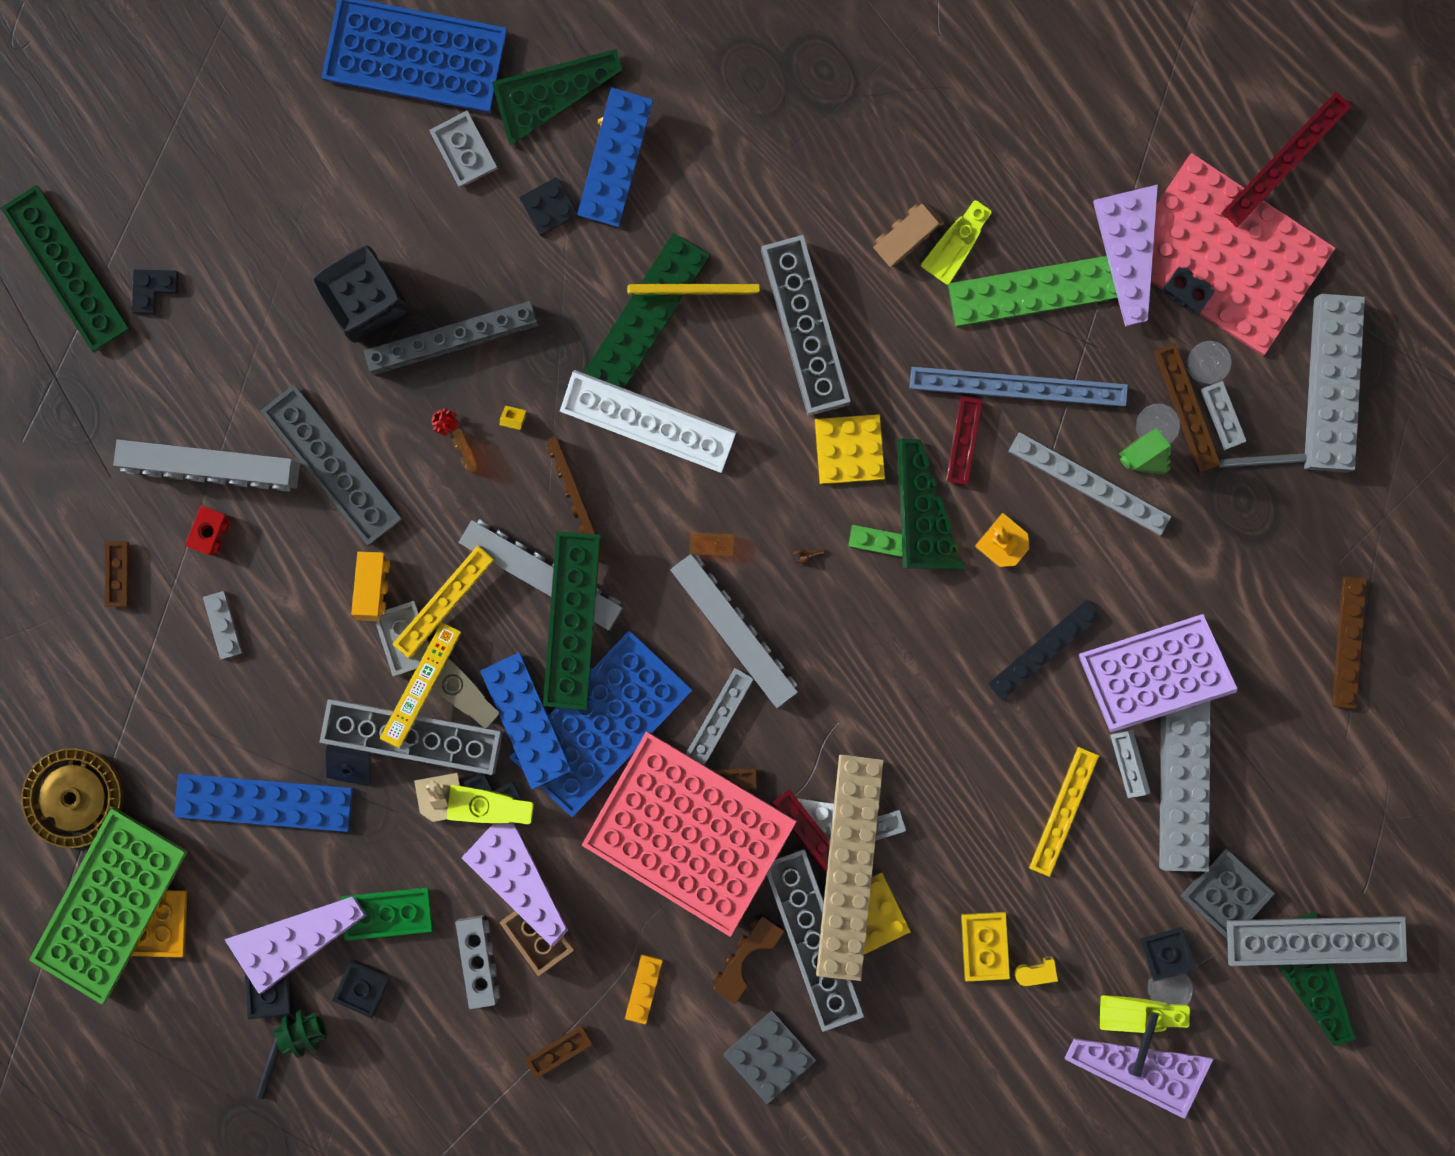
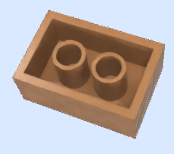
(533, 946)

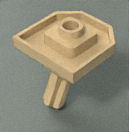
(434, 795)

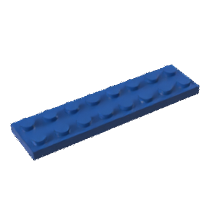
(263, 802)

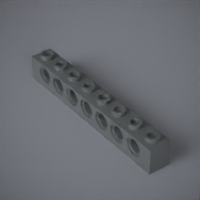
(451, 338)

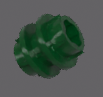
(301, 1033)

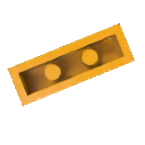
(370, 586)

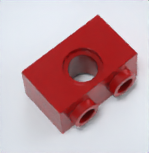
(197, 538)

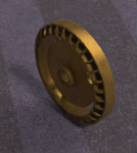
(55, 796)

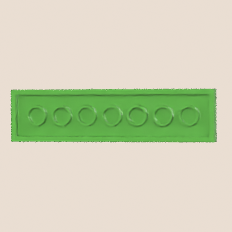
(1032, 291)

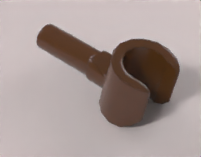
(805, 555)

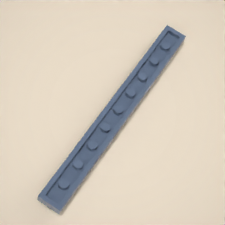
(1018, 386)

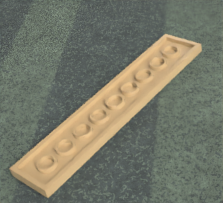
(849, 868)

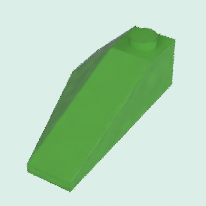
(1148, 454)

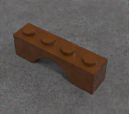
(763, 934)

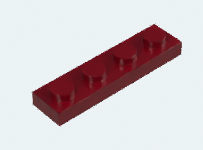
(964, 440)
(805, 828)

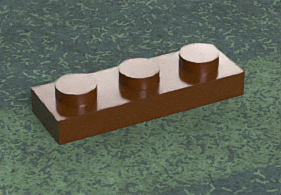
(117, 574)
(559, 1051)

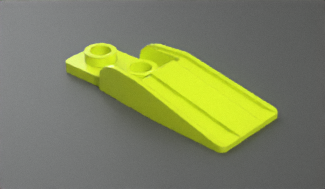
(956, 243)
(486, 806)
(1132, 1014)

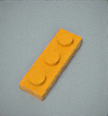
(643, 989)

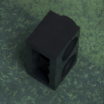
(1184, 296)

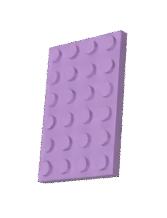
(1157, 673)

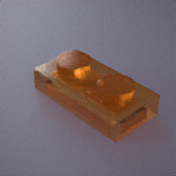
(460, 443)
(711, 544)

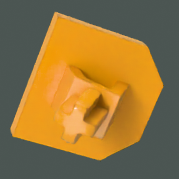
(1004, 542)

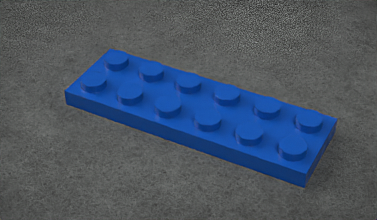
(615, 157)
(526, 721)

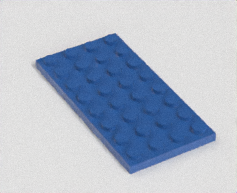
(414, 54)
(627, 698)

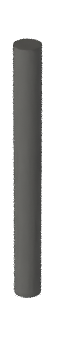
(1262, 460)

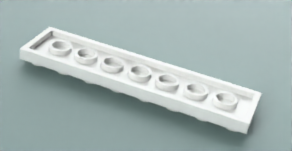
(647, 421)

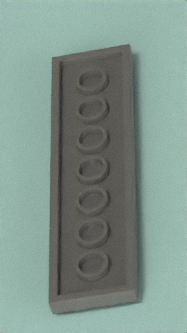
(331, 465)

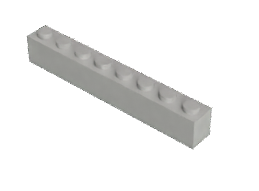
(530, 568)
(734, 631)

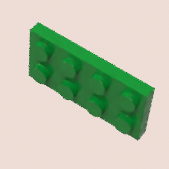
(392, 914)

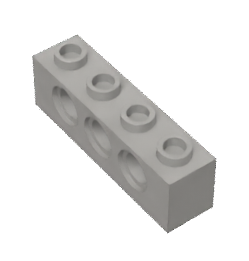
(477, 996)

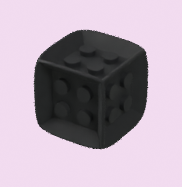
(360, 294)

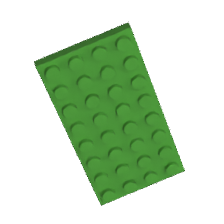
(108, 905)

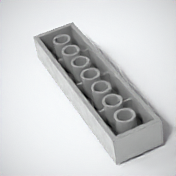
(805, 325)
(1334, 383)
(206, 464)
(428, 740)
(1185, 789)
(802, 916)

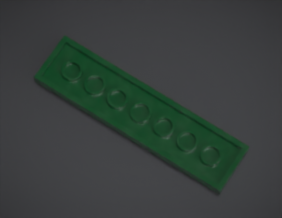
(65, 268)
(646, 314)
(571, 620)

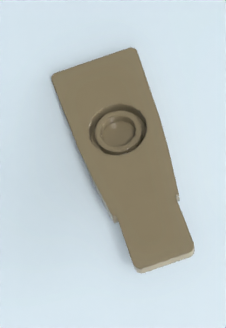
(464, 694)

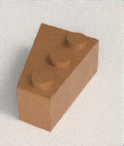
(907, 233)

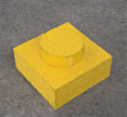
(512, 417)

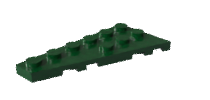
(541, 94)
(924, 521)
(1321, 996)

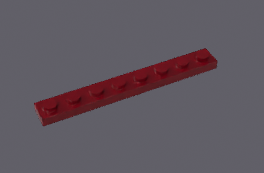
(1286, 159)

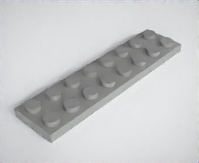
(1316, 941)

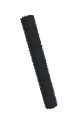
(1145, 1044)
(268, 1071)

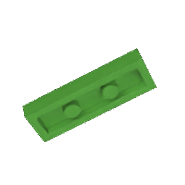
(876, 540)

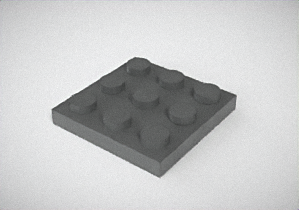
(1227, 892)
(769, 1057)

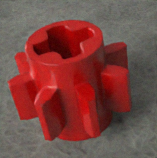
(445, 422)

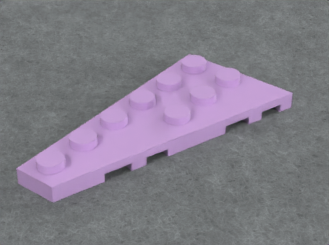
(1128, 238)
(511, 871)
(281, 947)
(1166, 1078)

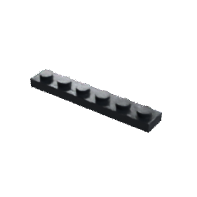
(1044, 649)

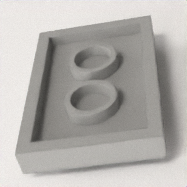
(463, 149)
(390, 628)

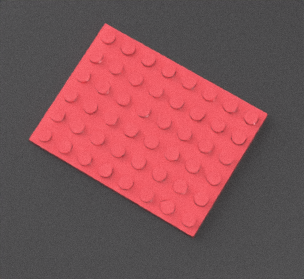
(1253, 268)
(689, 833)

